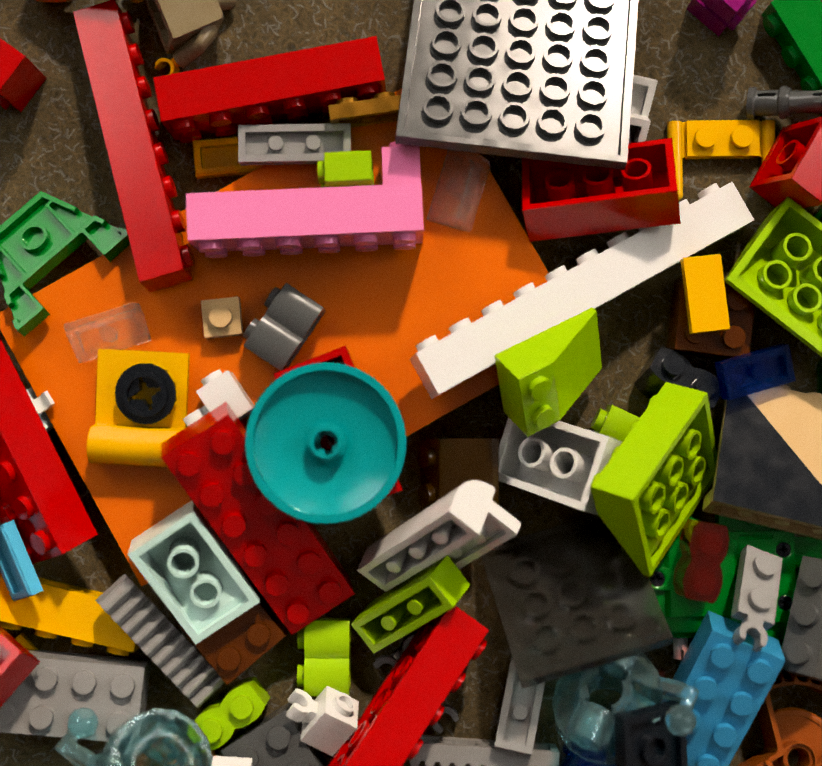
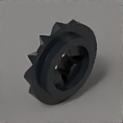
(139, 410)

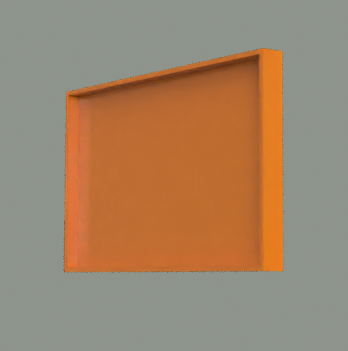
(371, 300)

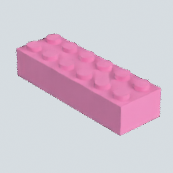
(305, 219)

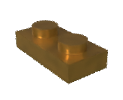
(380, 109)

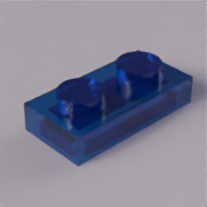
(755, 371)

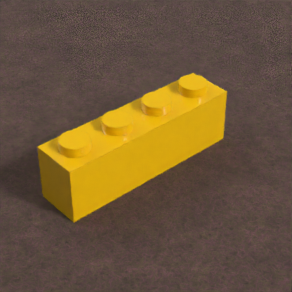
(65, 612)

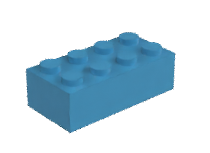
(730, 688)

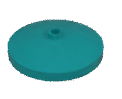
(287, 448)

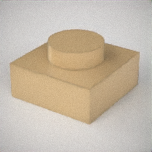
(222, 317)

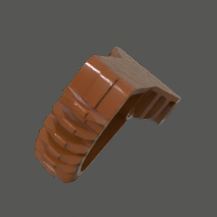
(789, 729)

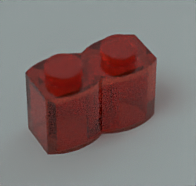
(699, 569)

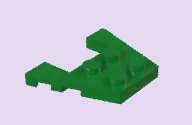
(38, 241)

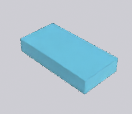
(16, 564)

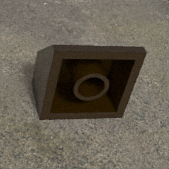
(452, 462)

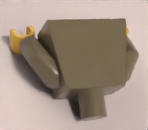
(186, 27)

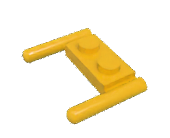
(719, 141)

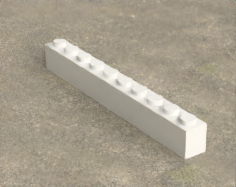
(588, 285)

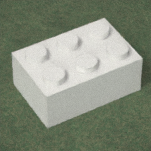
(555, 462)

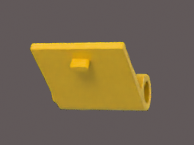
(117, 438)

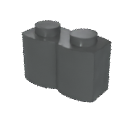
(283, 327)

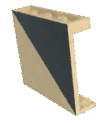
(771, 461)

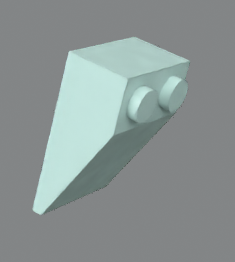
(193, 572)

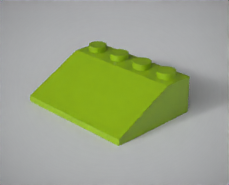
(784, 271)
(658, 474)

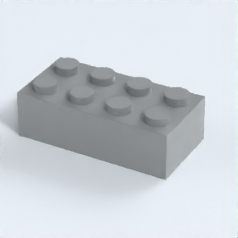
(67, 681)

